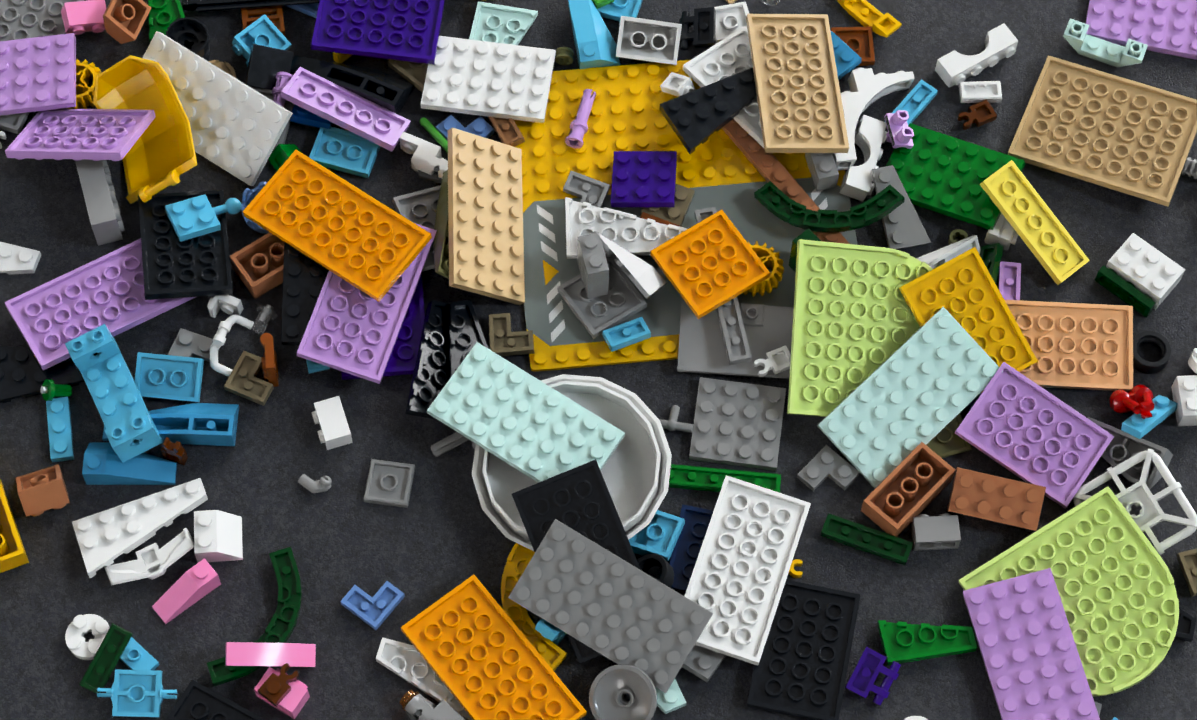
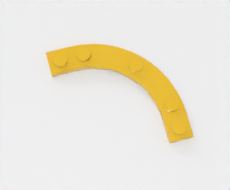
(515, 566)

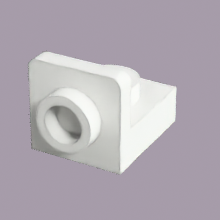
(677, 85)
(227, 303)

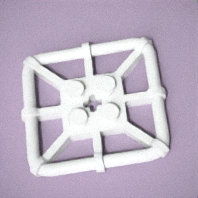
(1140, 495)

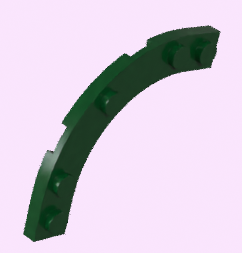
(828, 220)
(282, 622)

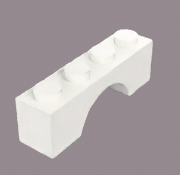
(957, 67)
(858, 179)

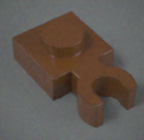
(979, 113)
(174, 451)
(277, 687)

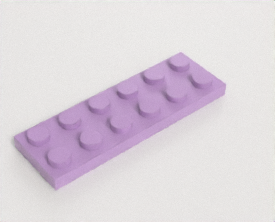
(345, 108)

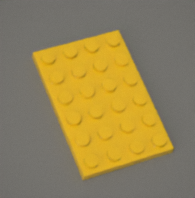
(976, 304)

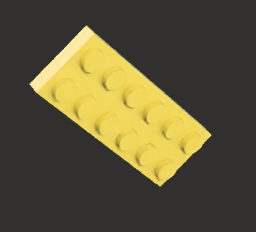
(1034, 222)

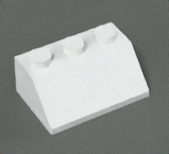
(648, 40)

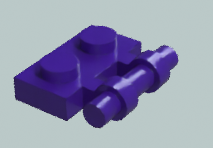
(866, 673)

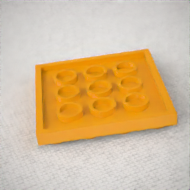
(710, 264)

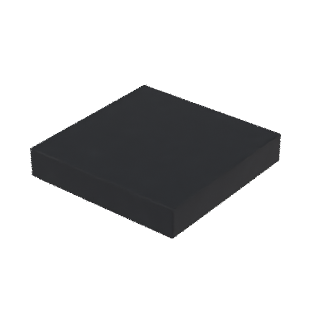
(264, 65)

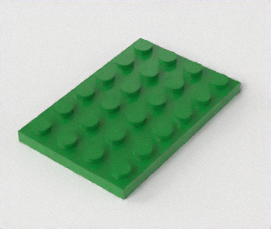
(947, 175)

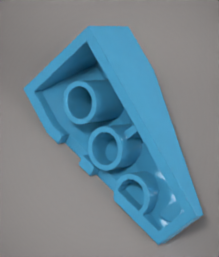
(104, 467)

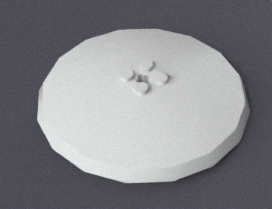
(634, 473)

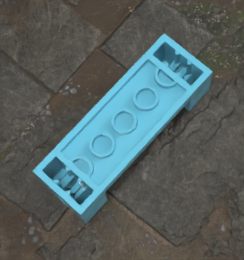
(114, 393)

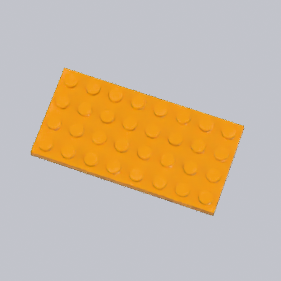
(337, 225)
(488, 659)

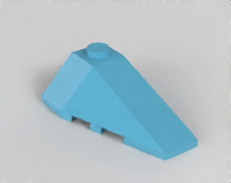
(591, 36)

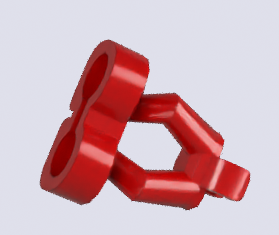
(1137, 400)

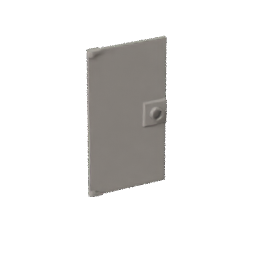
(704, 348)

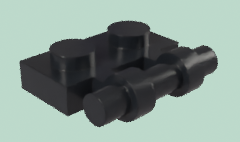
(704, 28)

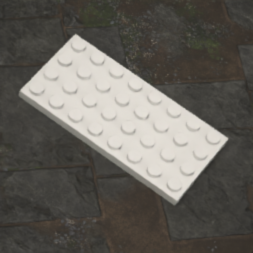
(226, 117)
(745, 566)

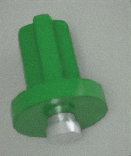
(50, 390)

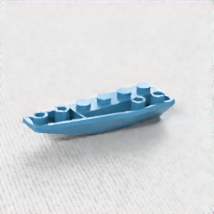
(196, 424)

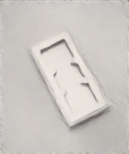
(979, 91)

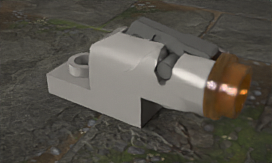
(422, 709)

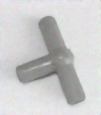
(672, 424)

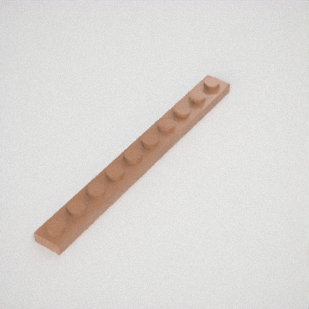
(774, 171)

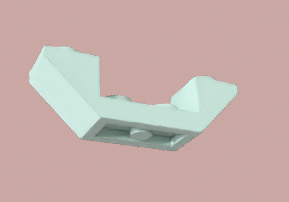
(1101, 49)

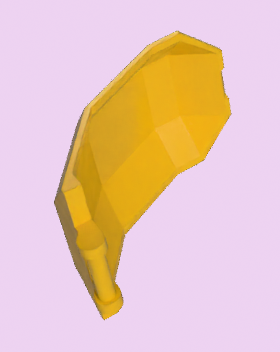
(167, 143)

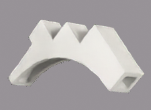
(865, 90)

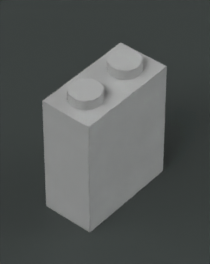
(593, 265)

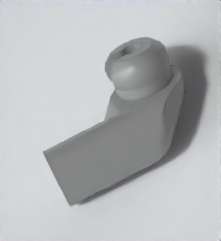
(317, 486)

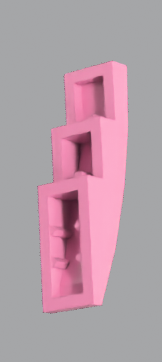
(269, 654)

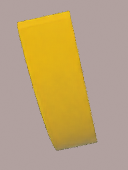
(870, 16)

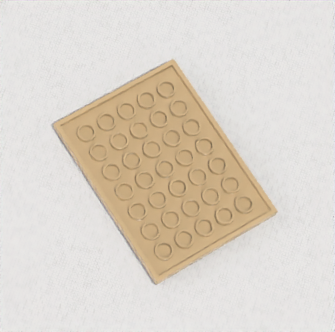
(1107, 130)

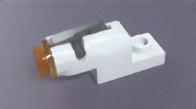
(425, 158)

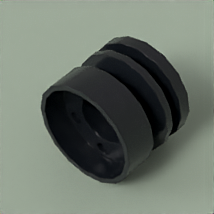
(191, 34)

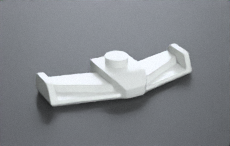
(151, 560)

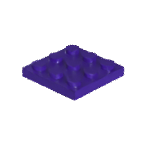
(644, 179)

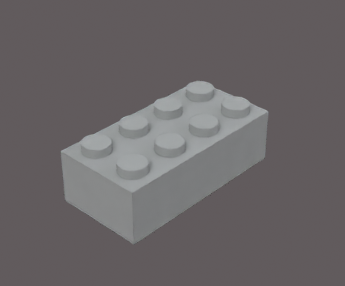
(100, 200)

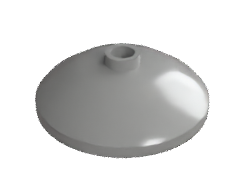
(608, 692)

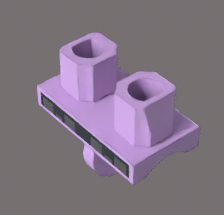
(898, 131)

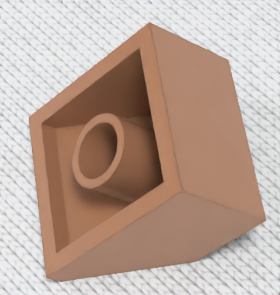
(125, 19)
(42, 490)

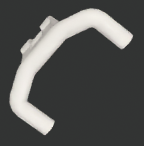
(219, 340)

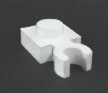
(777, 361)

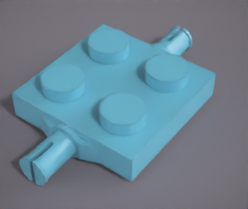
(137, 693)

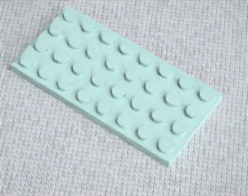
(909, 397)
(521, 418)

